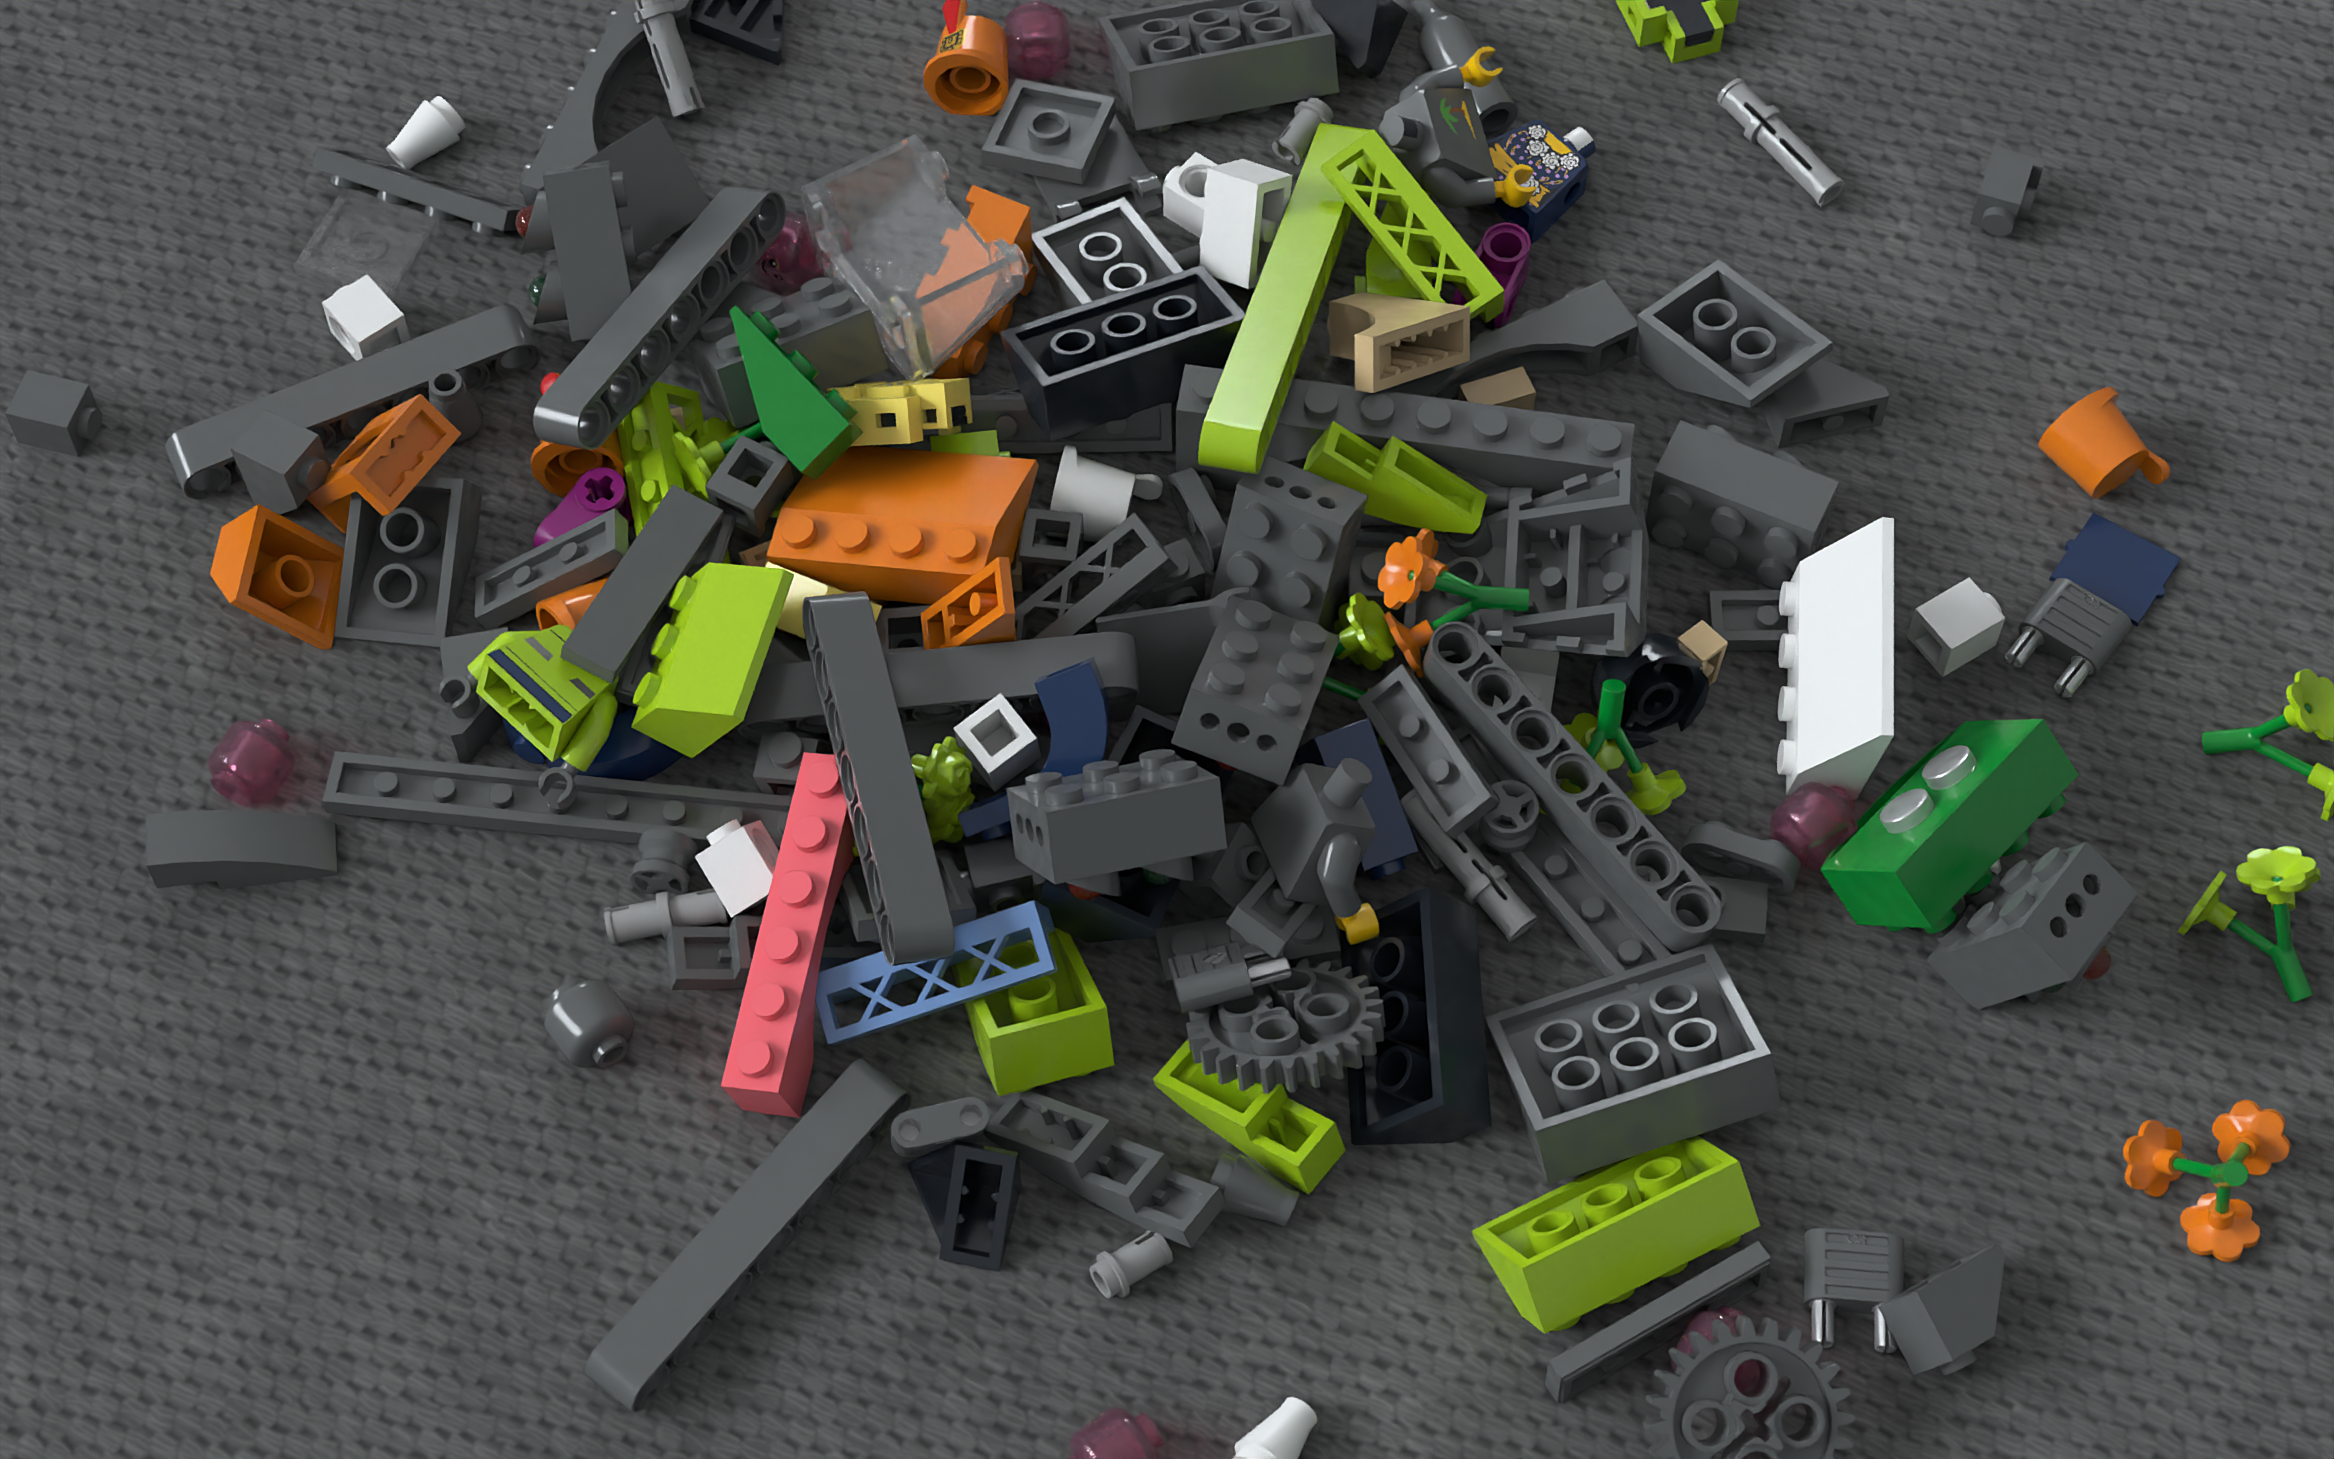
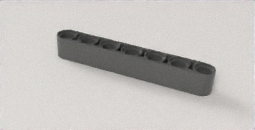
(659, 318)
(347, 398)
(948, 681)
(877, 779)
(1572, 813)
(744, 1234)

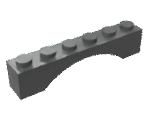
(585, 106)
(1571, 336)

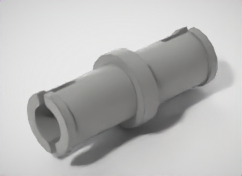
(658, 915)

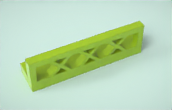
(1423, 224)
(649, 448)

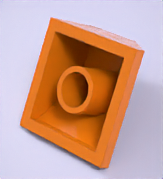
(280, 574)

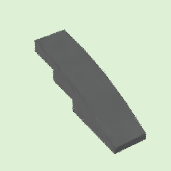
(723, 955)
(1103, 1168)

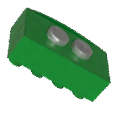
(1949, 824)

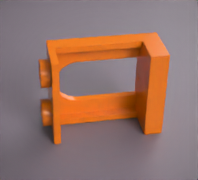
(385, 460)

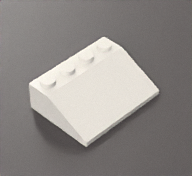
(1839, 661)

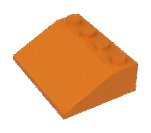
(903, 521)

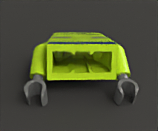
(543, 697)

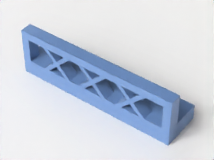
(971, 940)

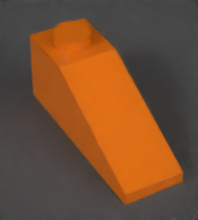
(973, 612)

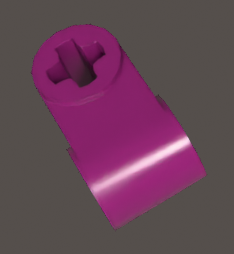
(1504, 241)
(581, 507)

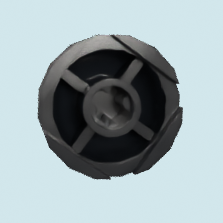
(1660, 684)

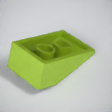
(1040, 1027)

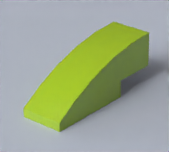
(1398, 482)
(1266, 1127)

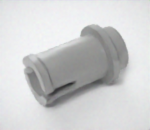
(1300, 132)
(1129, 1264)

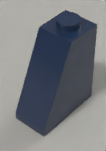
(1392, 832)

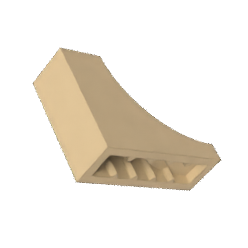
(1397, 337)

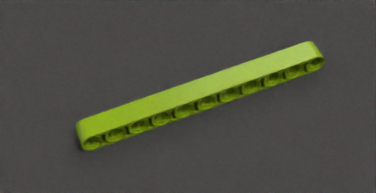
(1280, 312)

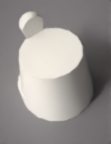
(1098, 493)

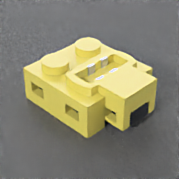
(908, 410)

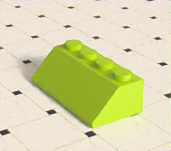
(1617, 1230)

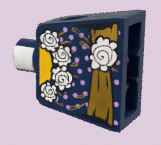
(1558, 172)

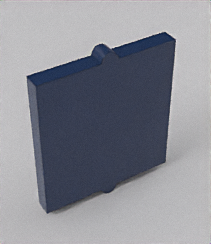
(2117, 566)

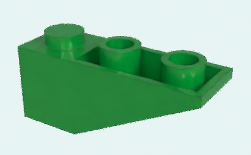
(791, 407)

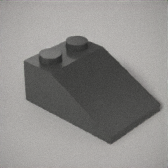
(1101, 254)
(1726, 338)
(410, 566)

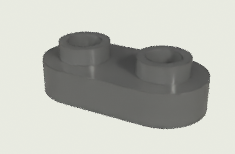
(1196, 504)
(1730, 854)

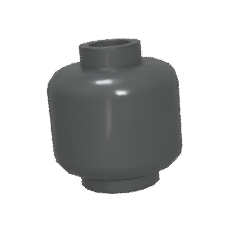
(589, 1023)

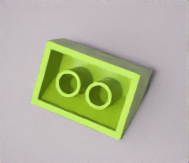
(710, 654)

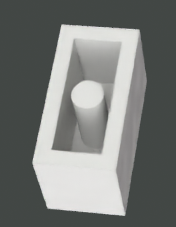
(1241, 219)

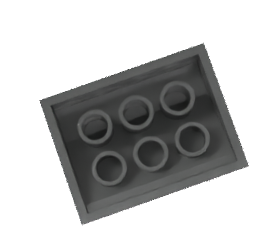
(1218, 59)
(1637, 1070)

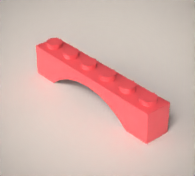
(775, 1023)

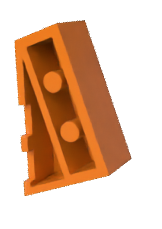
(992, 218)

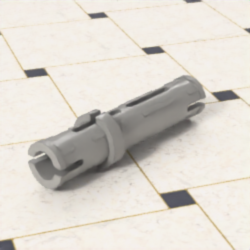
(669, 55)
(1742, 103)
(1480, 879)

